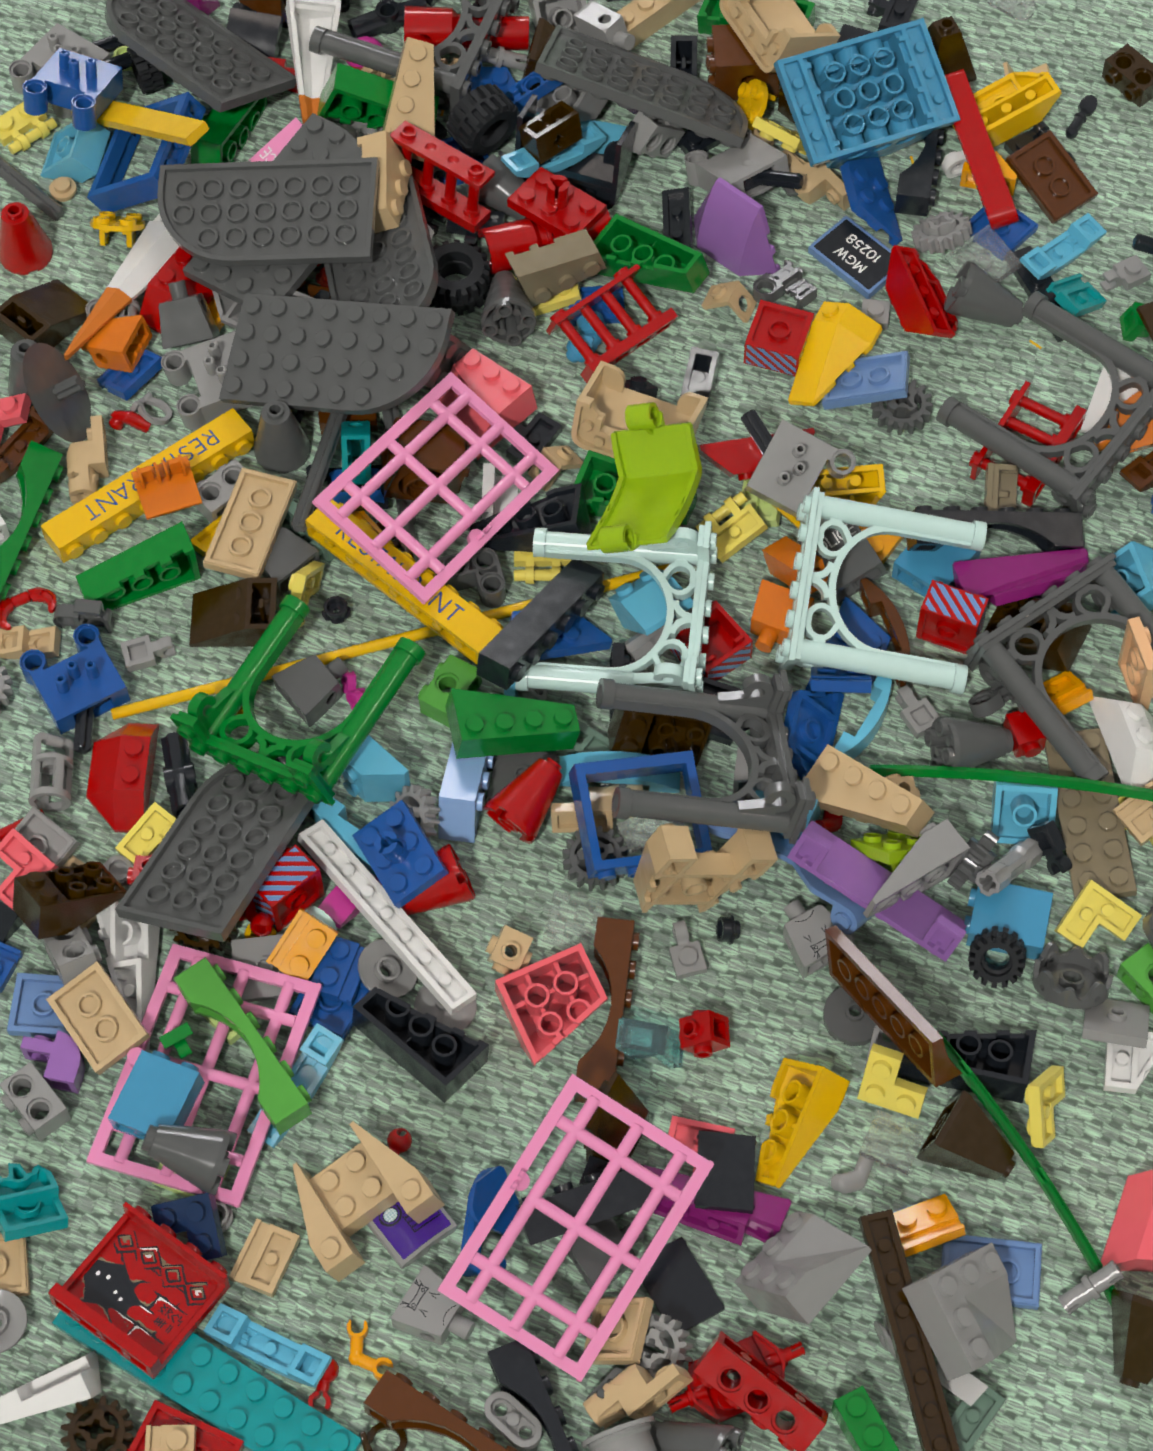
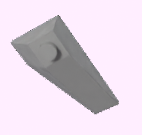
(924, 866)

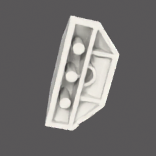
(1128, 736)

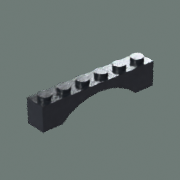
(915, 182)
(1046, 530)
(519, 1376)

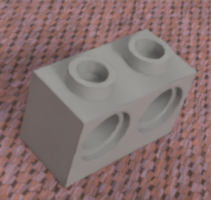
(654, 136)
(219, 487)
(72, 953)
(38, 1099)

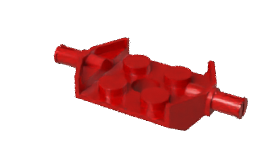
(712, 1402)

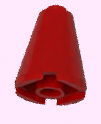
(22, 241)
(526, 799)
(448, 891)

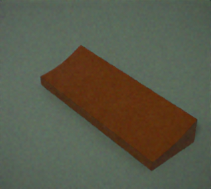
(888, 1008)

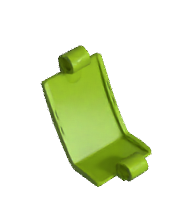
(655, 481)

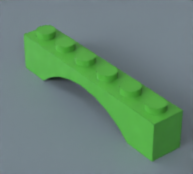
(208, 996)

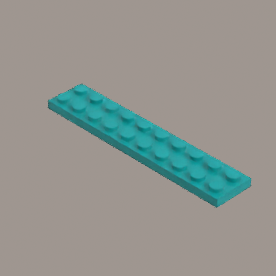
(229, 1396)

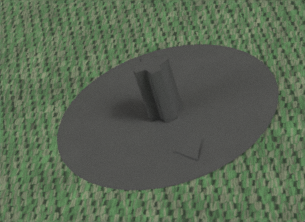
(65, 407)

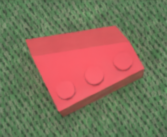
(497, 387)
(550, 999)
(1132, 1229)

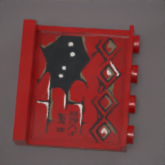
(142, 1290)

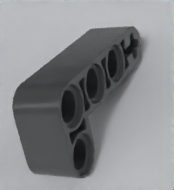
(480, 577)

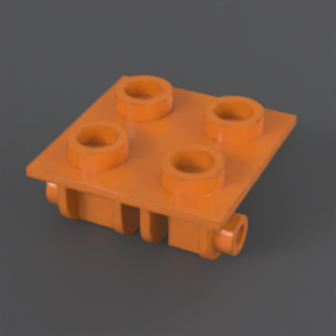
(166, 487)

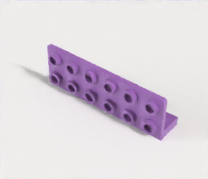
(861, 879)

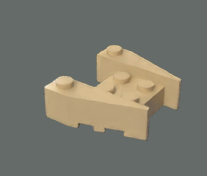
(677, 875)
(353, 1194)

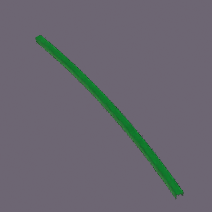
(1016, 777)
(1030, 1161)

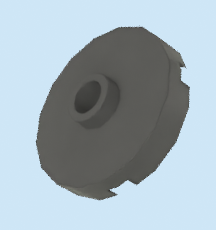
(844, 1026)

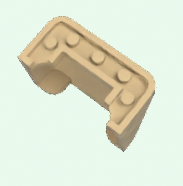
(775, 29)
(603, 406)

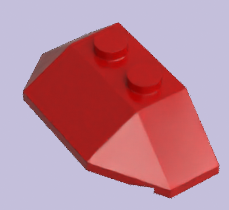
(158, 288)
(917, 295)
(735, 456)
(123, 774)

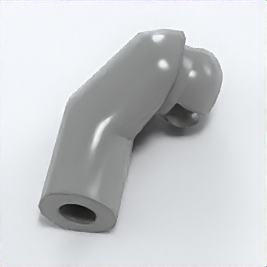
(853, 1180)

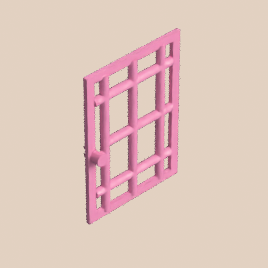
(437, 486)
(249, 1085)
(576, 1226)

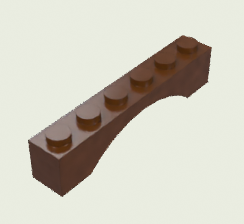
(613, 952)
(404, 1407)

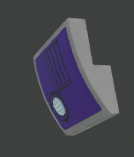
(406, 1238)

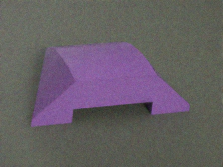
(734, 231)

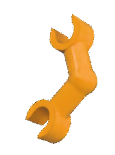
(356, 1354)

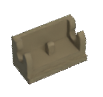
(1000, 486)

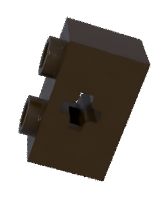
(551, 131)

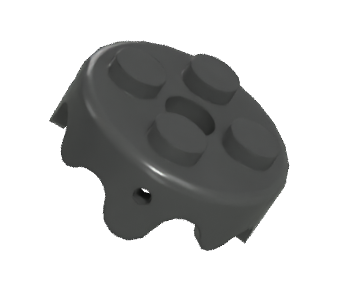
(1088, 974)

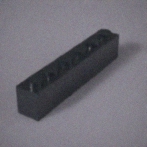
(540, 624)

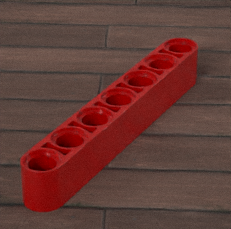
(980, 154)

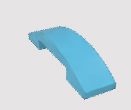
(523, 164)
(1063, 249)
(854, 745)
(657, 783)
(309, 1069)
(266, 1347)

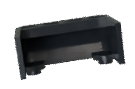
(596, 174)

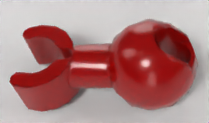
(260, 923)
(399, 1143)
(324, 1384)

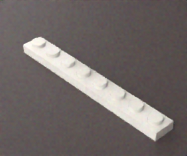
(387, 919)

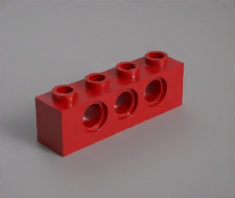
(755, 1375)

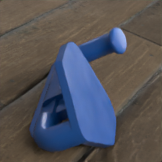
(479, 1199)

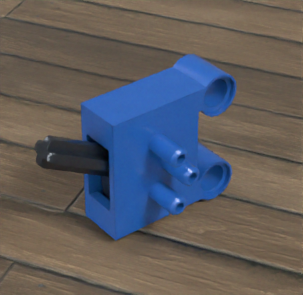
(76, 84)
(78, 686)

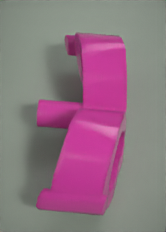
(349, 688)

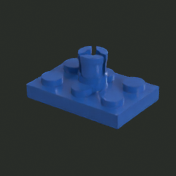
(400, 854)

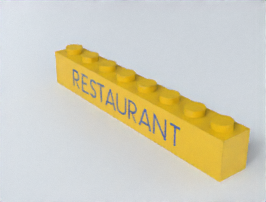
(118, 502)
(445, 613)

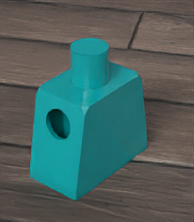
(354, 442)

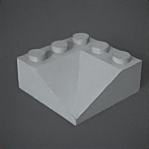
(801, 1267)
(965, 1311)

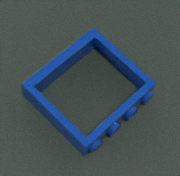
(109, 190)
(620, 769)

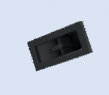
(684, 53)

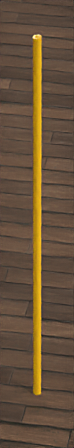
(343, 654)

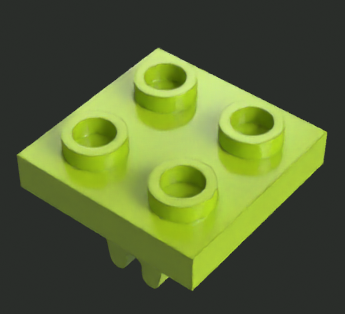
(885, 849)

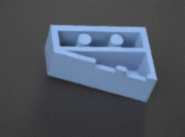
(463, 796)

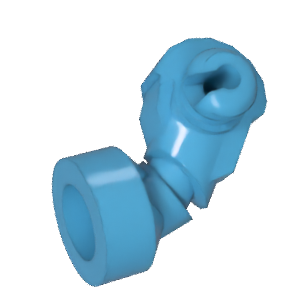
(589, 336)

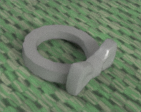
(149, 400)

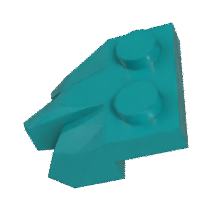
(30, 1203)

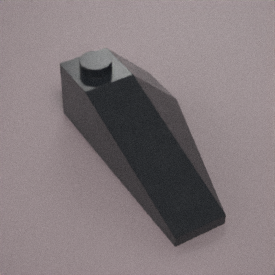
(559, 512)

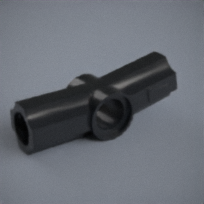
(385, 18)
(178, 771)

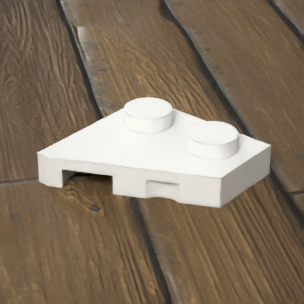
(1127, 1066)

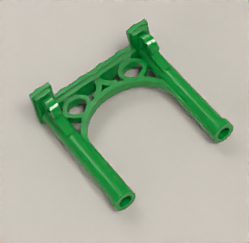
(324, 756)

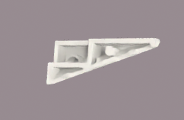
(131, 957)
(56, 1389)

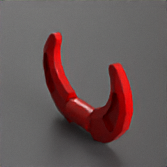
(35, 594)

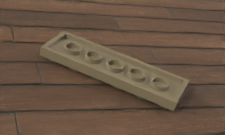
(1090, 828)

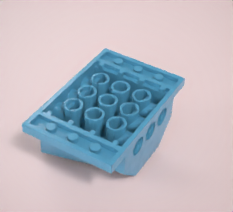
(867, 94)

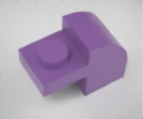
(63, 1058)

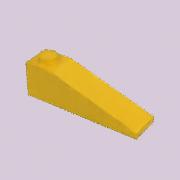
(833, 344)
(803, 1107)

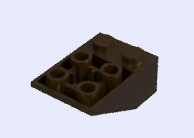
(42, 314)
(234, 613)
(1061, 652)
(656, 733)
(64, 898)
(606, 1125)

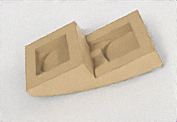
(20, 639)

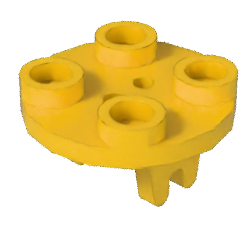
(753, 99)
(109, 222)

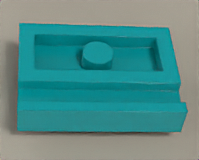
(1076, 296)

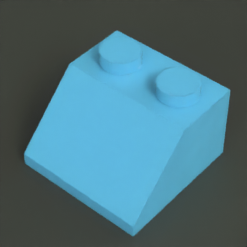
(76, 153)
(1136, 568)
(642, 604)
(375, 774)
(1019, 808)

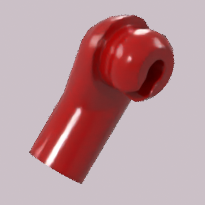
(130, 418)
(830, 821)

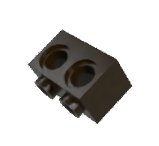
(1130, 74)

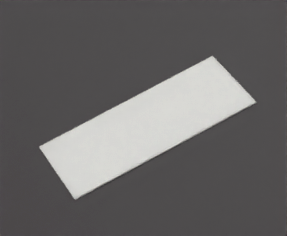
(965, 1387)

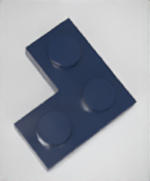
(200, 1220)

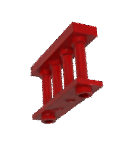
(439, 196)
(616, 349)
(1069, 425)

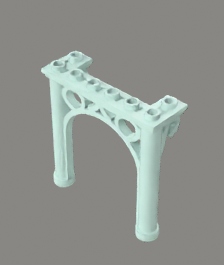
(681, 552)
(859, 657)

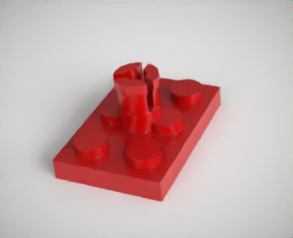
(556, 204)

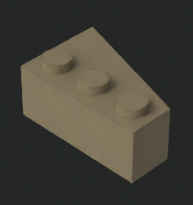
(556, 266)

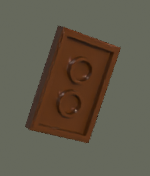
(1051, 177)

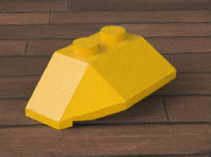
(1015, 103)
(863, 485)

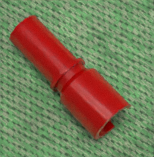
(437, 23)
(519, 235)

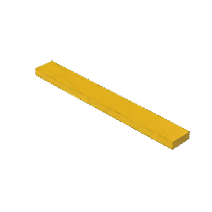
(153, 123)

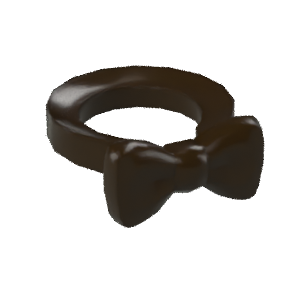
(368, 1439)

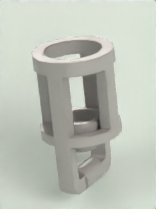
(51, 764)

